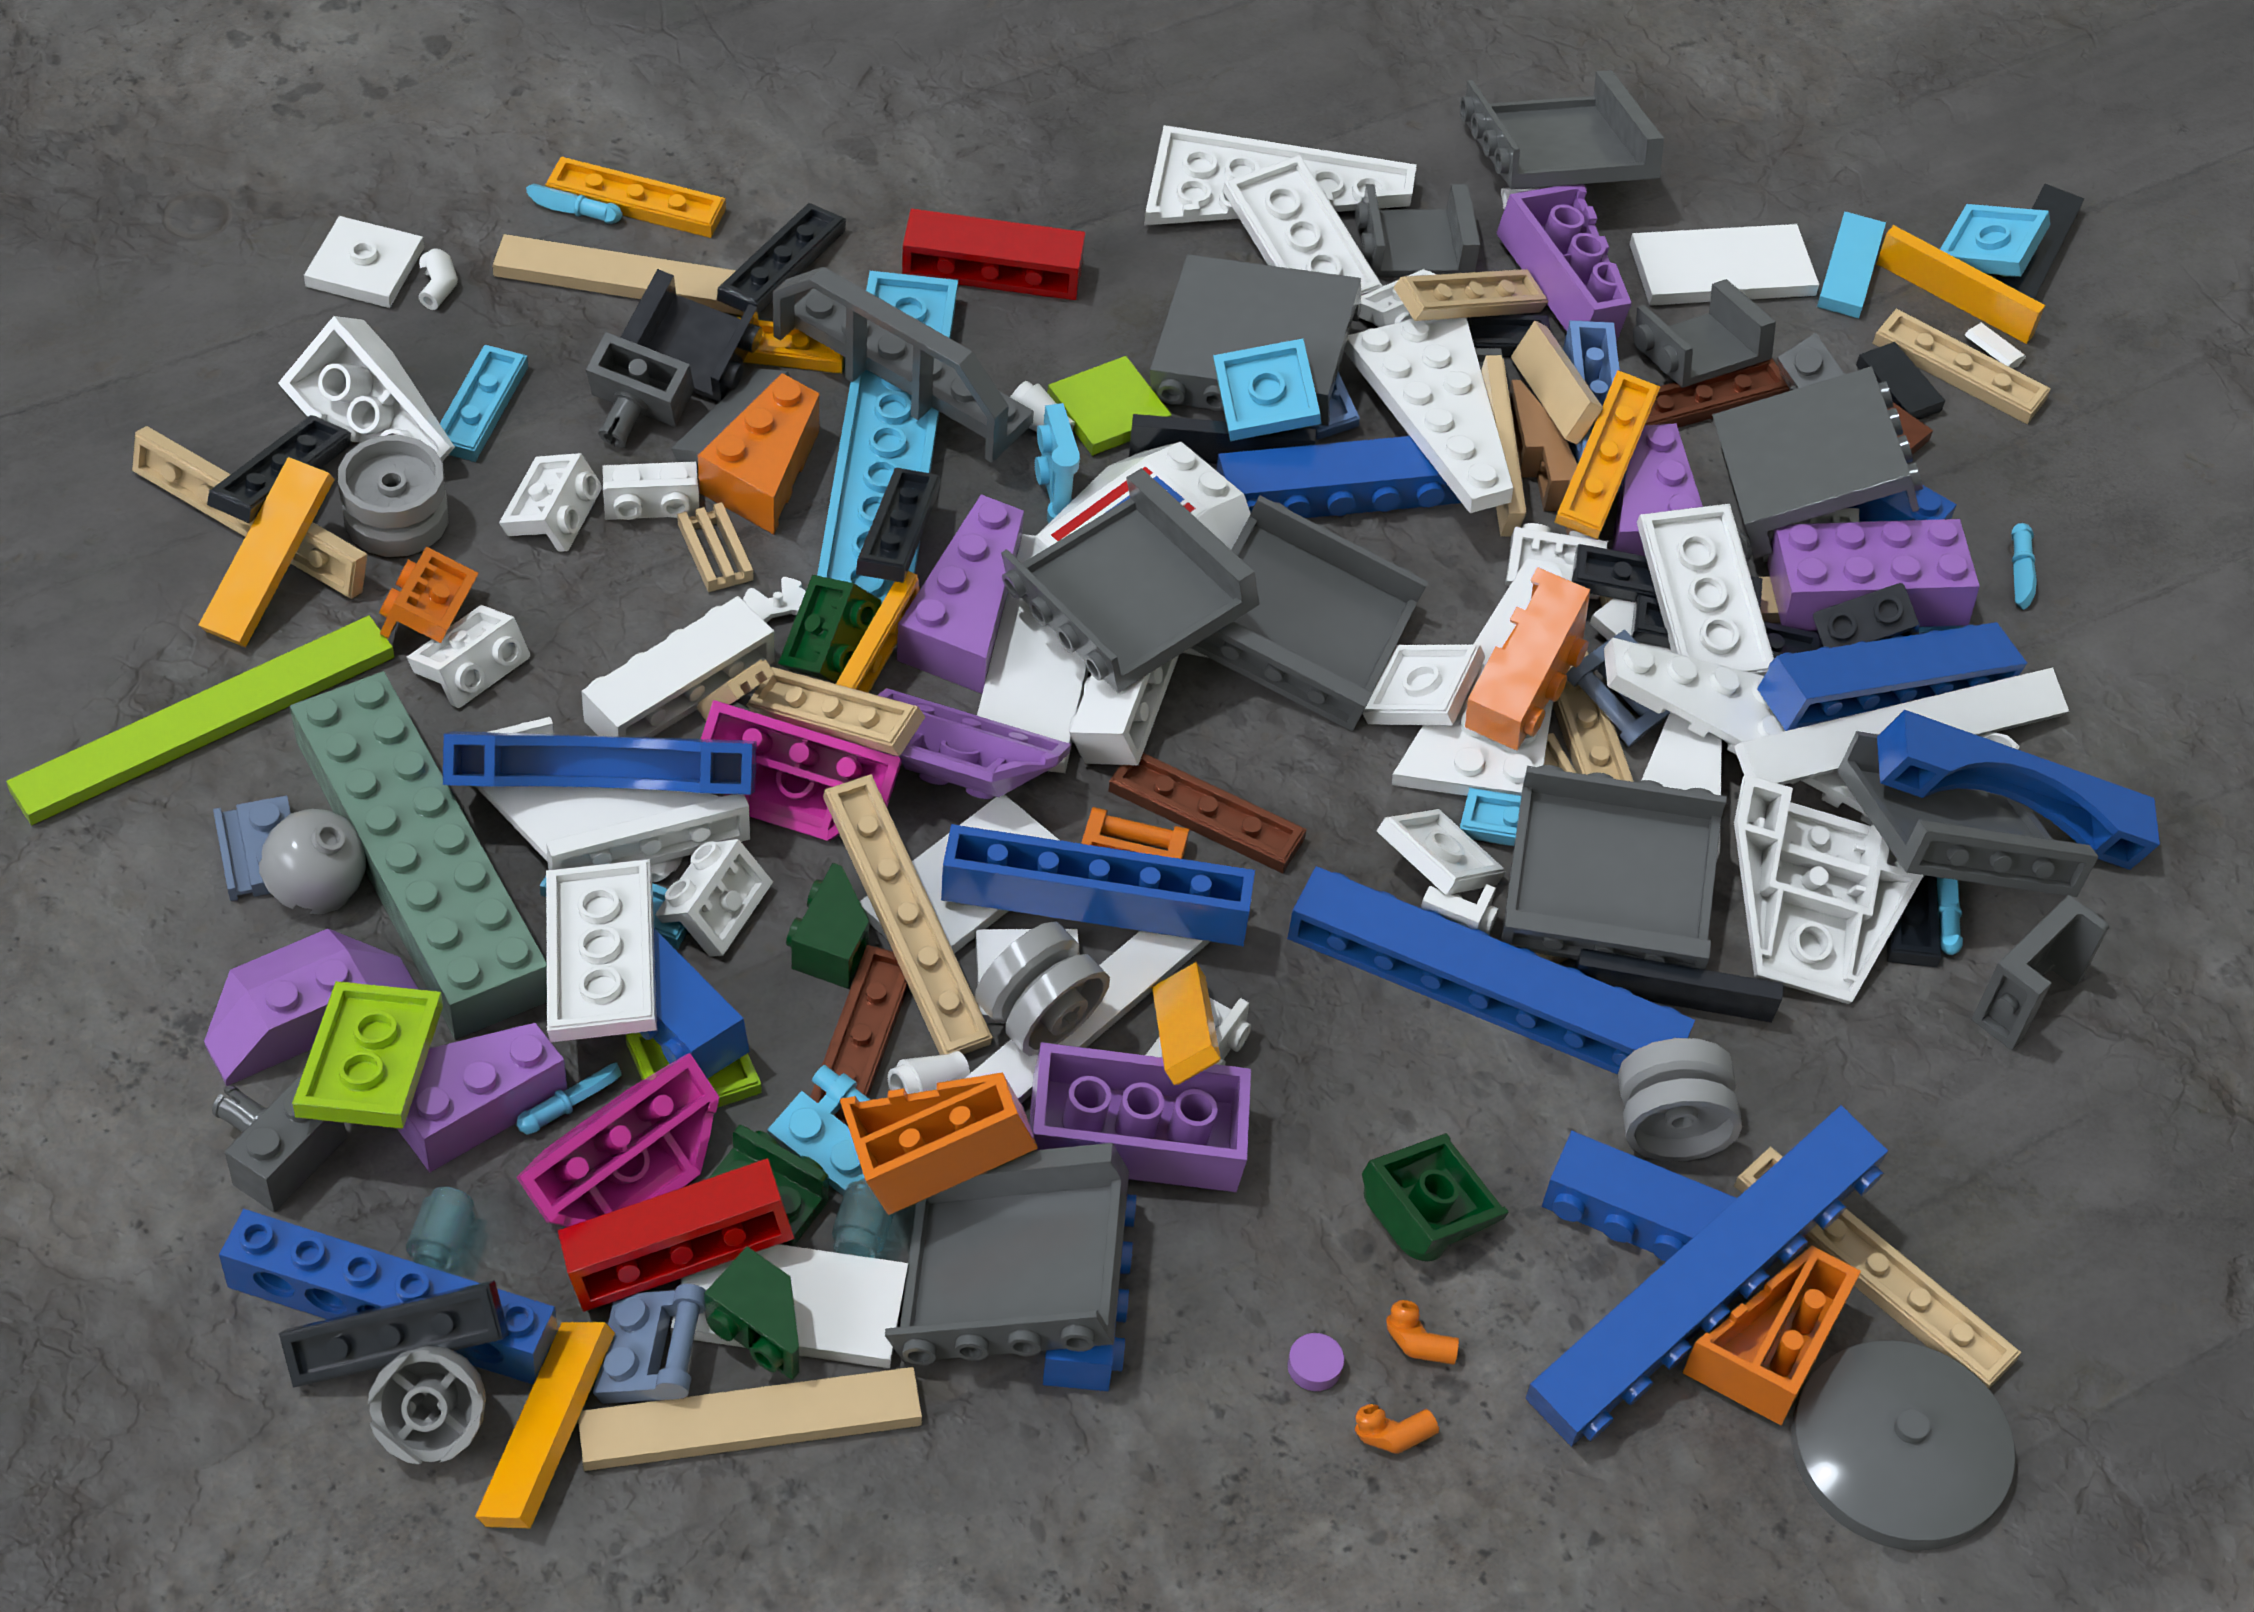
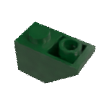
(832, 932)
(756, 1309)

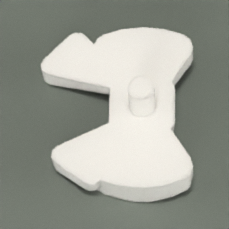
(780, 604)

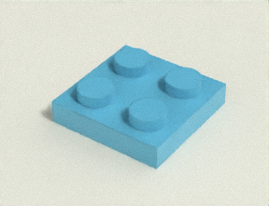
(1997, 238)
(1267, 389)

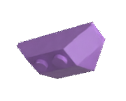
(975, 750)
(278, 1000)

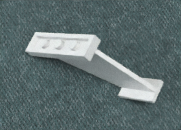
(615, 824)

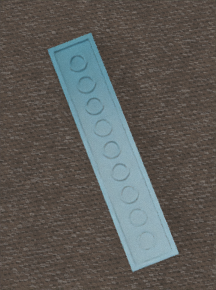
(881, 434)

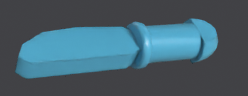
(571, 203)
(2023, 565)
(1949, 915)
(562, 1102)

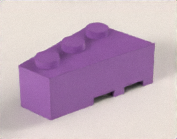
(1653, 483)
(479, 1090)

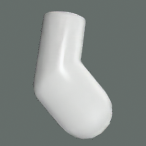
(442, 277)

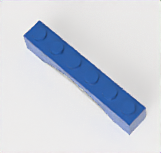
(1933, 757)
(599, 762)

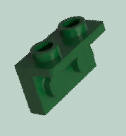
(828, 627)
(799, 1179)

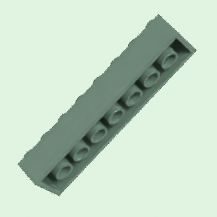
(421, 854)

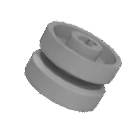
(393, 495)
(1042, 987)
(1679, 1099)

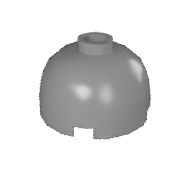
(313, 861)
(427, 1405)

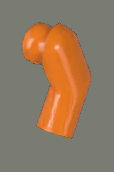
(1414, 1340)
(1391, 1435)

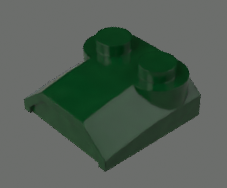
(1429, 1197)

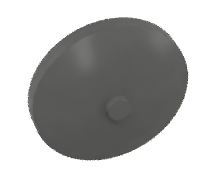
(1902, 1445)

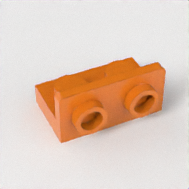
(429, 595)

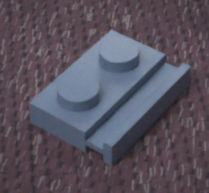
(241, 842)

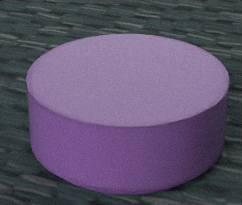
(1315, 1362)

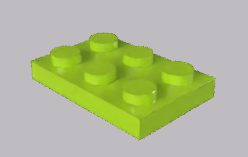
(368, 1055)

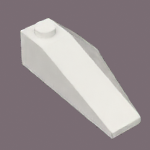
(361, 386)

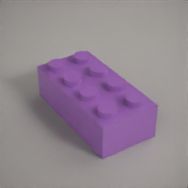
(1841, 561)
(1161, 1130)

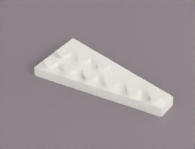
(1197, 163)
(1439, 396)
(1708, 697)
(1459, 759)

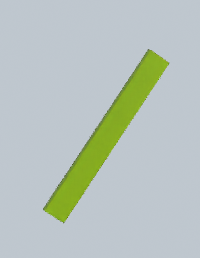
(199, 720)

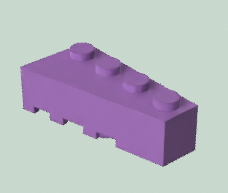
(1560, 246)
(961, 604)

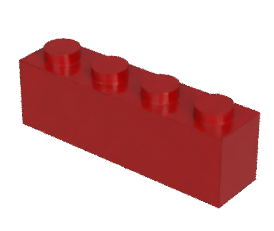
(994, 253)
(674, 1235)

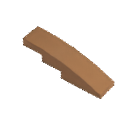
(1541, 447)

